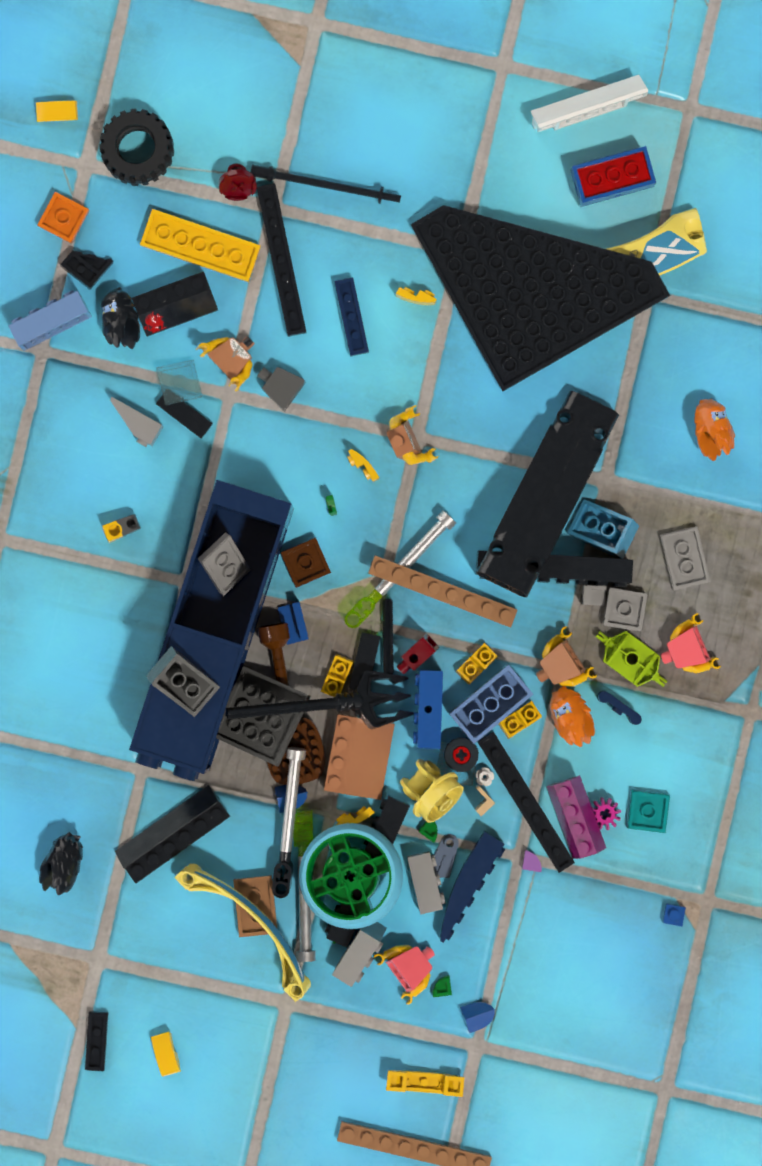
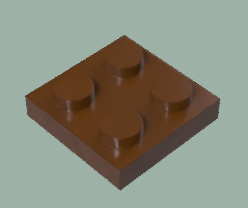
(305, 562)

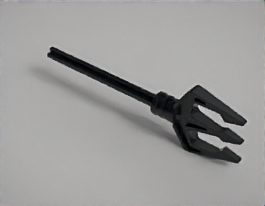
(360, 700)

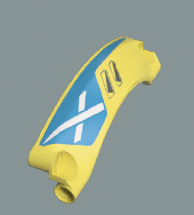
(670, 244)
(293, 979)

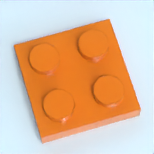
(63, 217)

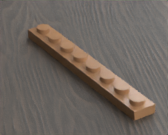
(442, 591)
(409, 1147)

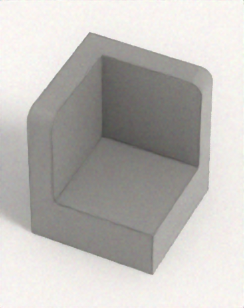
(593, 595)

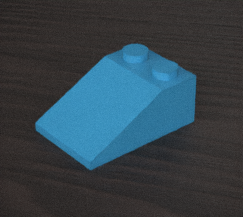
(603, 529)

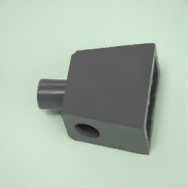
(281, 386)

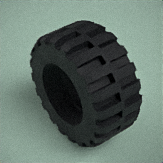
(129, 123)

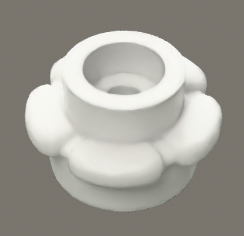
(479, 775)

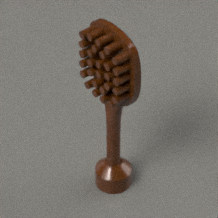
(306, 733)

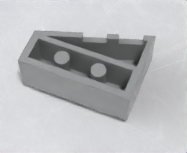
(359, 954)

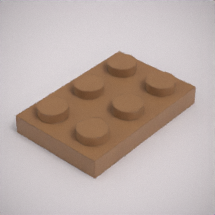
(260, 893)

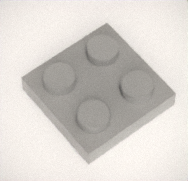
(625, 609)

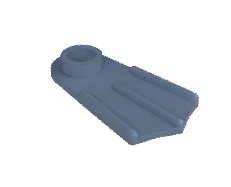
(445, 856)

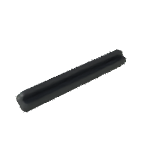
(388, 663)

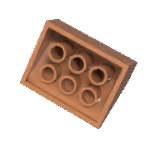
(358, 758)

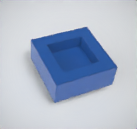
(674, 915)

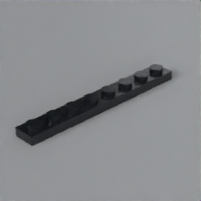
(281, 260)
(526, 802)

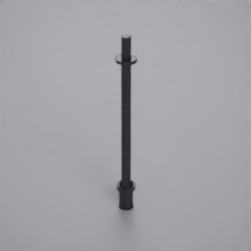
(271, 174)

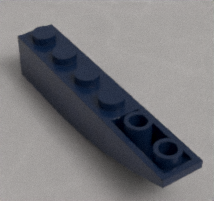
(469, 880)

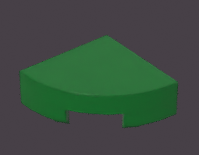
(331, 505)
(429, 830)
(442, 987)

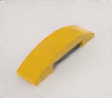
(425, 1082)

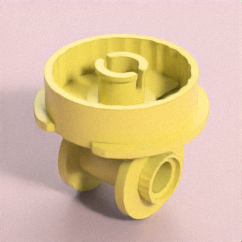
(438, 798)

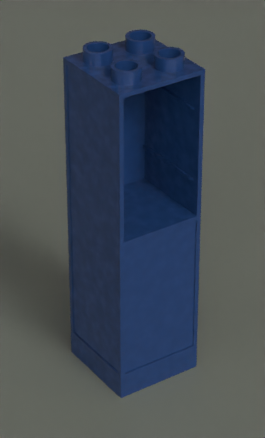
(213, 628)

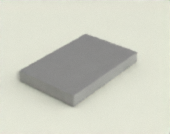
(685, 558)
(224, 564)

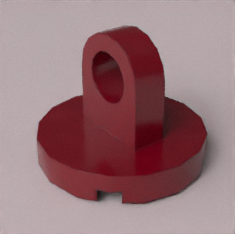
(237, 183)

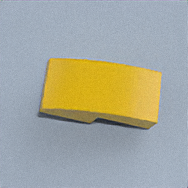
(56, 111)
(422, 298)
(359, 461)
(476, 664)
(337, 675)
(520, 719)
(362, 814)
(165, 1054)

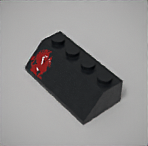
(175, 304)

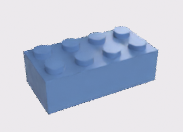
(50, 320)
(491, 704)

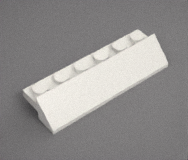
(588, 104)

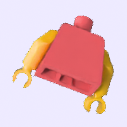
(688, 648)
(409, 967)

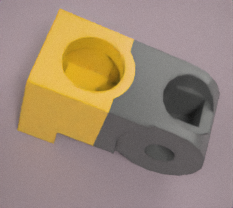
(121, 528)

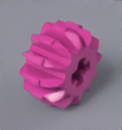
(602, 807)

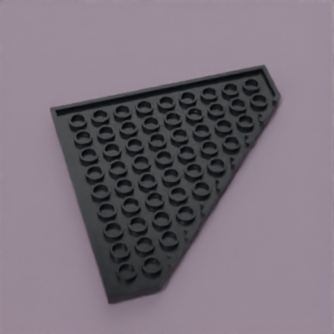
(531, 291)

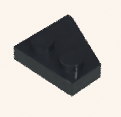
(86, 268)

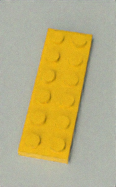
(200, 245)

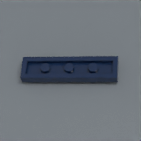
(351, 317)

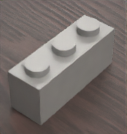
(426, 882)

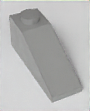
(140, 425)

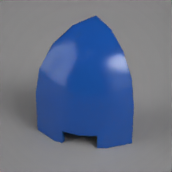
(280, 792)
(477, 1015)

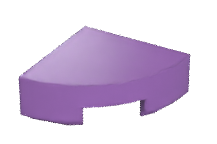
(531, 862)

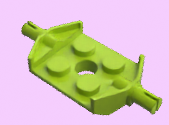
(616, 655)

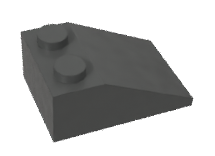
(182, 681)

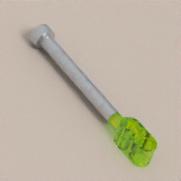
(444, 522)
(302, 838)

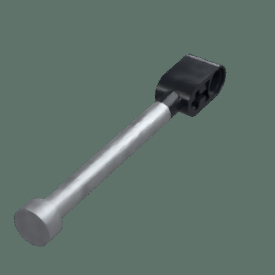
(295, 755)

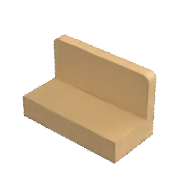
(486, 804)

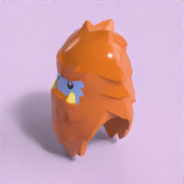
(713, 429)
(571, 716)

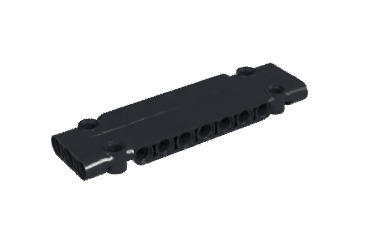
(548, 494)

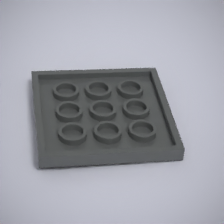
(261, 735)

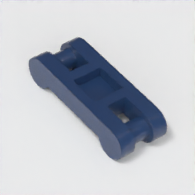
(619, 707)

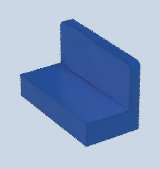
(296, 623)

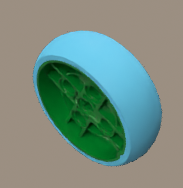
(338, 841)

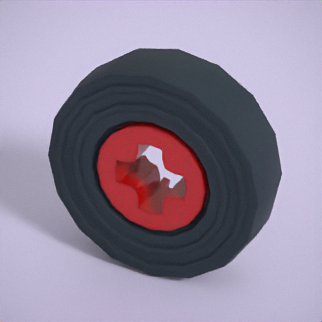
(453, 748)

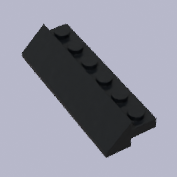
(172, 834)

